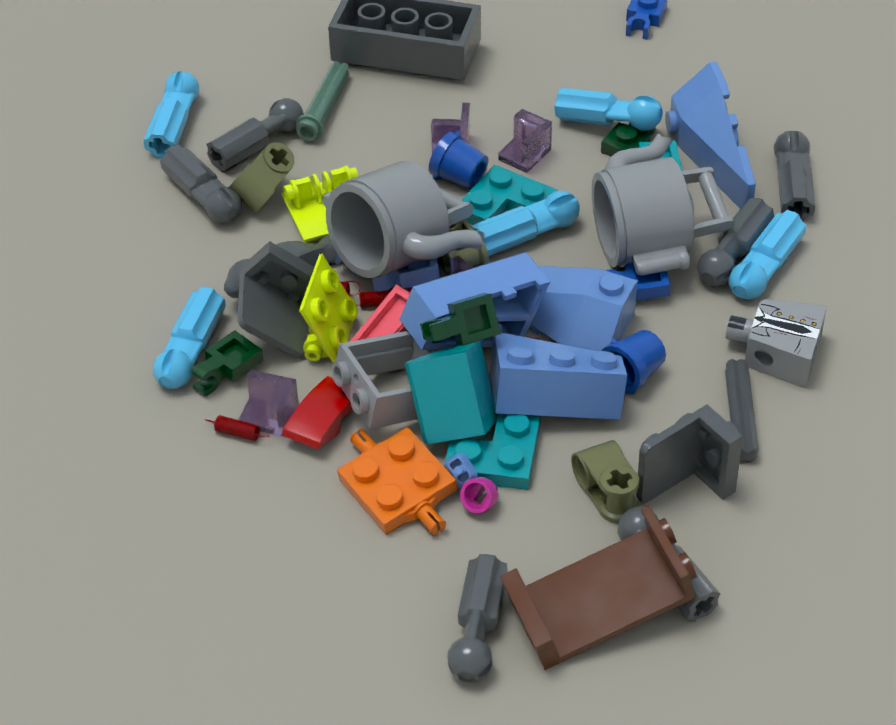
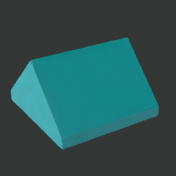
(452, 393)

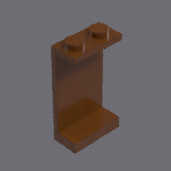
(603, 593)

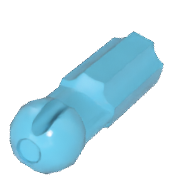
(603, 108)
(171, 113)
(524, 223)
(767, 255)
(188, 338)

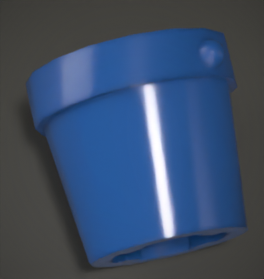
(457, 161)
(641, 356)

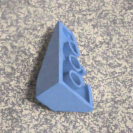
(710, 134)
(585, 307)

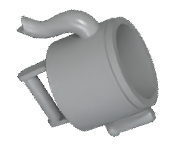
(647, 210)
(395, 220)

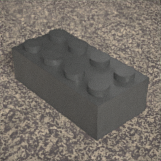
(407, 35)

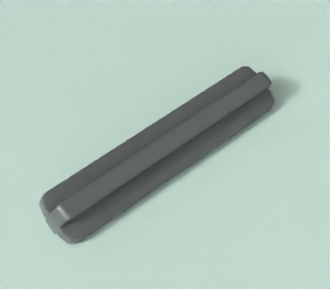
(741, 406)

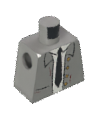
(781, 338)

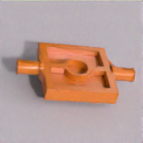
(397, 481)

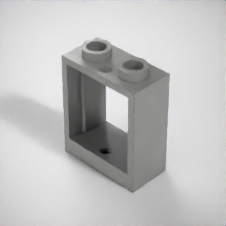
(373, 356)

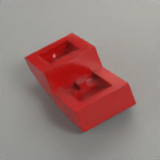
(318, 415)

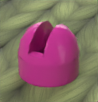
(474, 489)

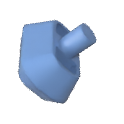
(460, 468)

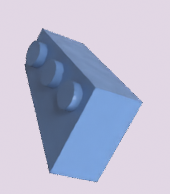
(515, 288)
(555, 379)

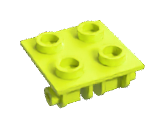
(305, 202)
(327, 312)

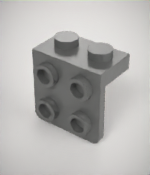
(271, 296)
(695, 445)

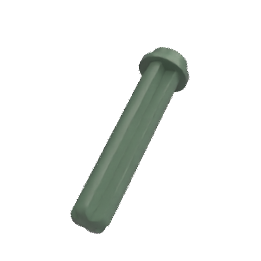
(310, 125)

